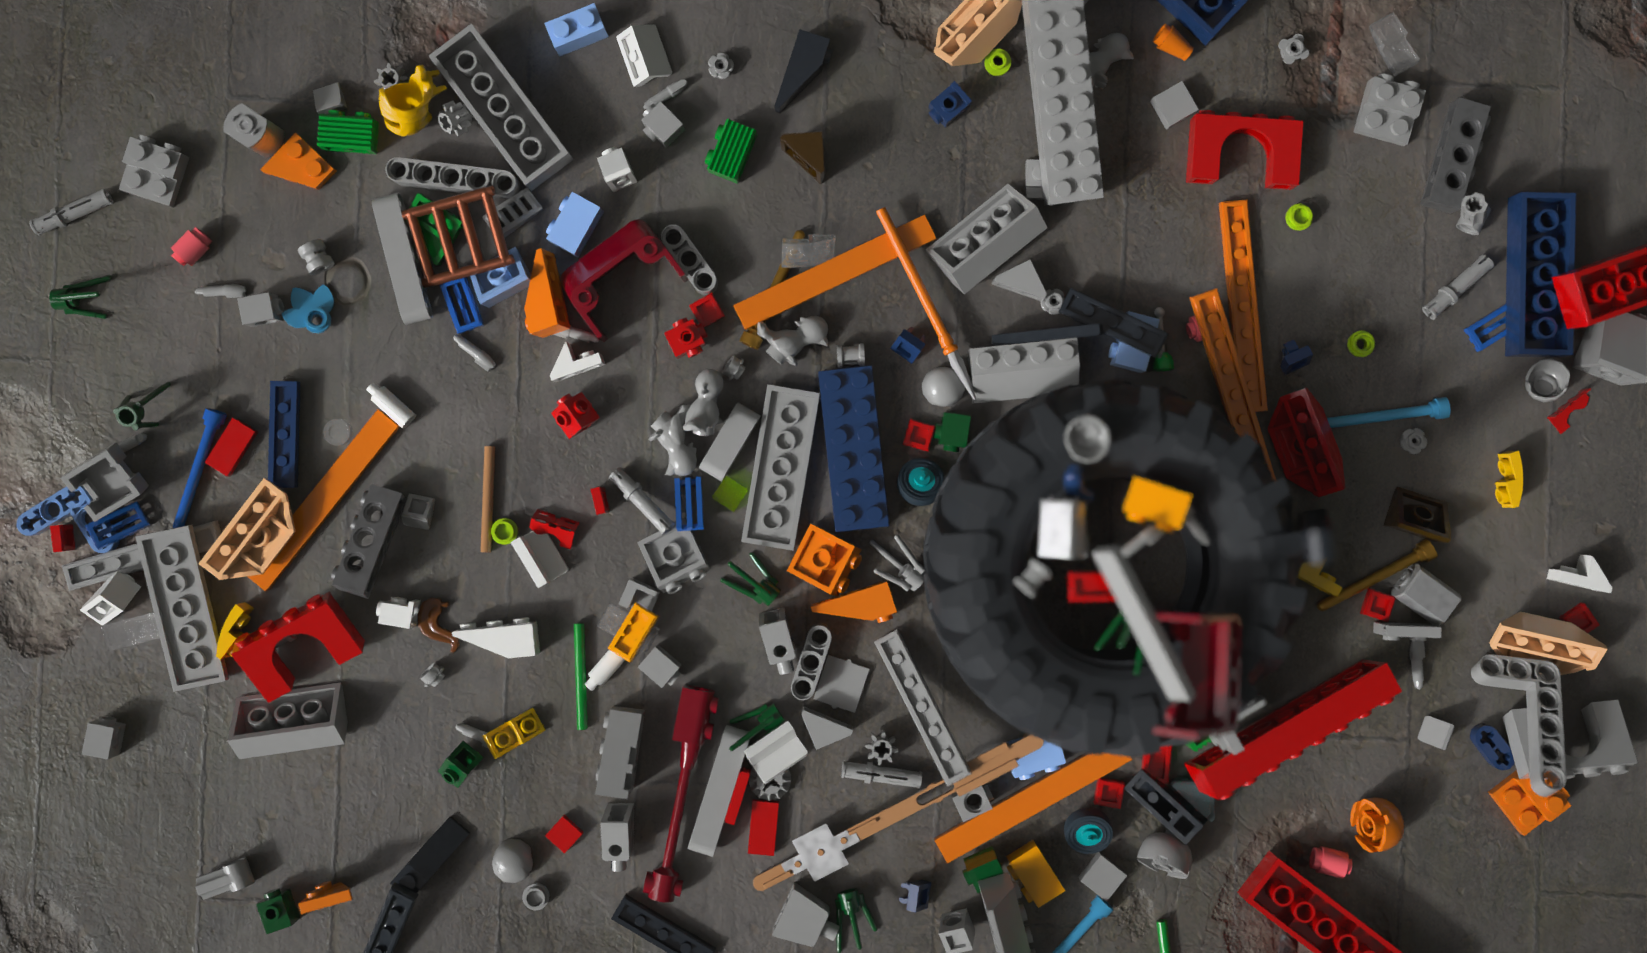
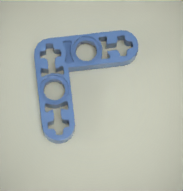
(73, 508)

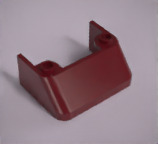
(631, 239)
(1213, 668)

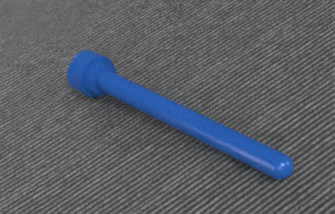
(213, 420)

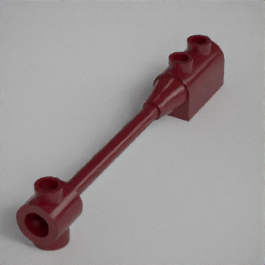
(692, 730)

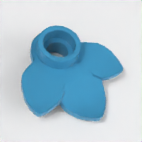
(307, 307)

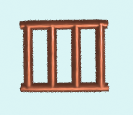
(460, 201)

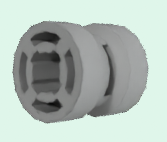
(316, 257)

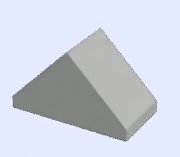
(1022, 280)
(823, 728)

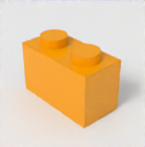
(1156, 504)
(1035, 874)

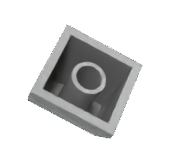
(1615, 350)

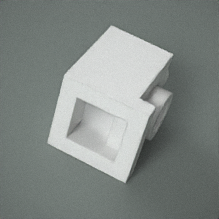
(398, 612)

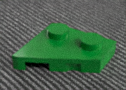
(430, 231)

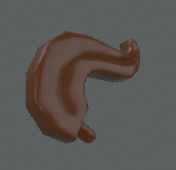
(429, 626)

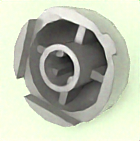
(1166, 853)

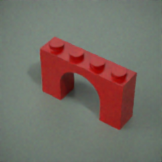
(1279, 138)
(319, 618)

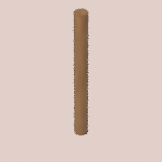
(487, 501)

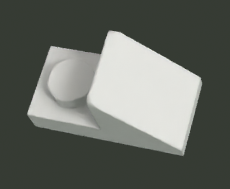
(568, 366)
(1586, 575)

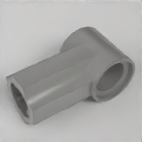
(1473, 214)
(231, 877)

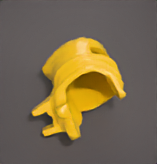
(406, 104)

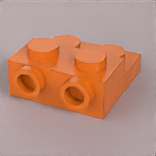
(825, 560)
(1524, 806)

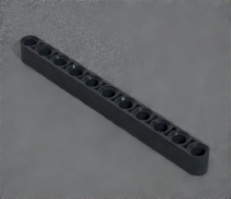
(1318, 537)

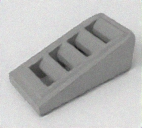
(518, 221)

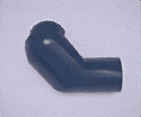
(1074, 484)

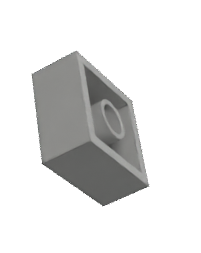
(1174, 105)
(1102, 876)

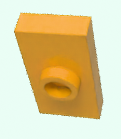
(633, 632)

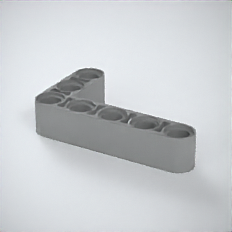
(1536, 713)

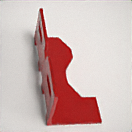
(1560, 417)
(565, 536)

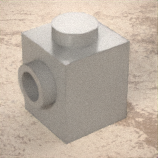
(661, 124)

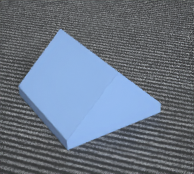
(503, 282)

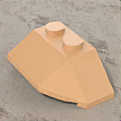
(975, 30)
(253, 535)
(1547, 640)

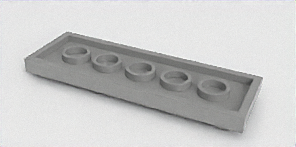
(780, 467)
(182, 607)

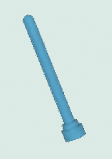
(1437, 408)
(1098, 910)

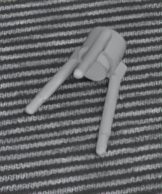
(911, 575)

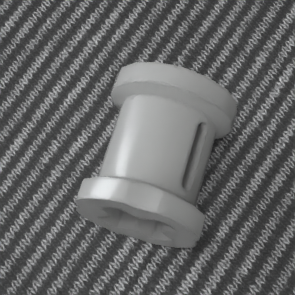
(850, 355)
(1032, 578)

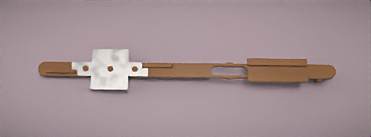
(822, 851)

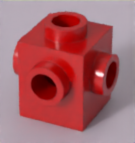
(677, 334)
(574, 414)

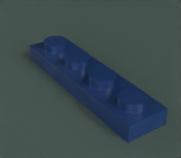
(284, 433)

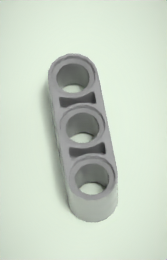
(684, 248)
(729, 441)
(811, 674)

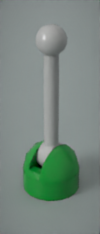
(1164, 360)

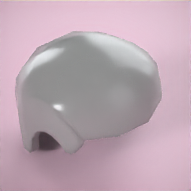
(1547, 380)
(942, 387)
(1087, 438)
(512, 861)

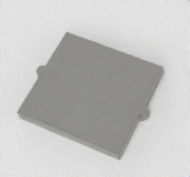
(841, 683)

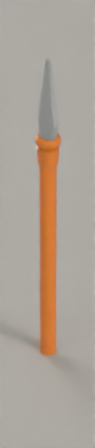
(944, 337)

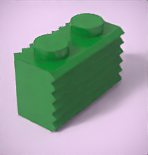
(348, 133)
(731, 150)

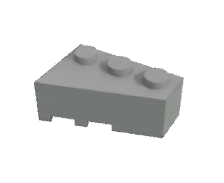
(619, 752)

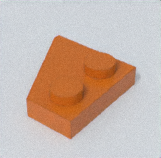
(299, 164)
(325, 896)

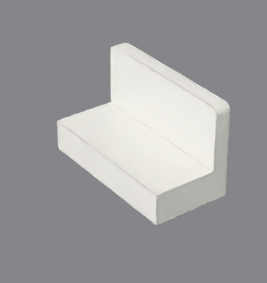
(643, 54)
(540, 557)
(776, 752)

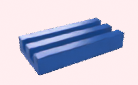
(472, 303)
(1475, 338)
(688, 482)
(123, 534)

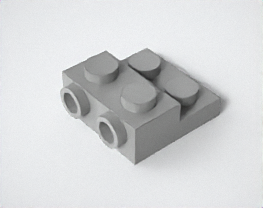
(1389, 109)
(153, 170)
(673, 558)

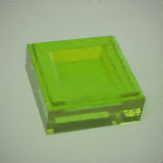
(730, 493)

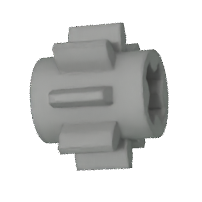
(388, 73)
(455, 118)
(886, 752)

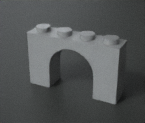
(1608, 737)

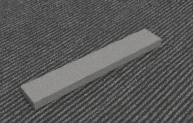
(126, 560)
(1144, 623)
(923, 708)

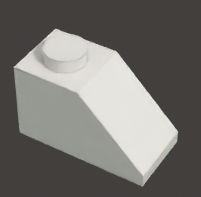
(616, 169)
(111, 598)

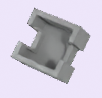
(106, 480)

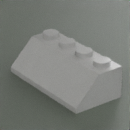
(987, 238)
(1022, 369)
(290, 723)
(1005, 914)

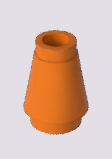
(1172, 42)

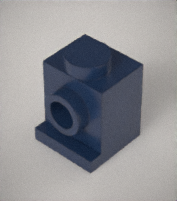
(960, 102)

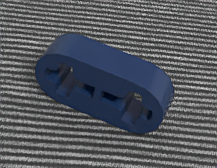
(1496, 743)

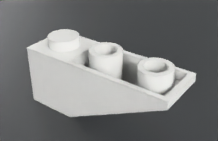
(506, 640)

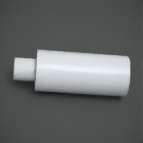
(391, 405)
(604, 670)

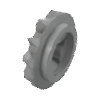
(773, 791)

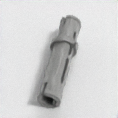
(62, 216)
(1449, 294)
(634, 493)
(850, 769)

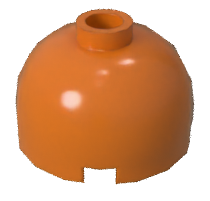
(1377, 824)

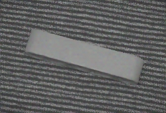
(441, 173)
(402, 259)
(718, 793)

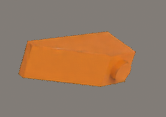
(545, 300)
(864, 603)

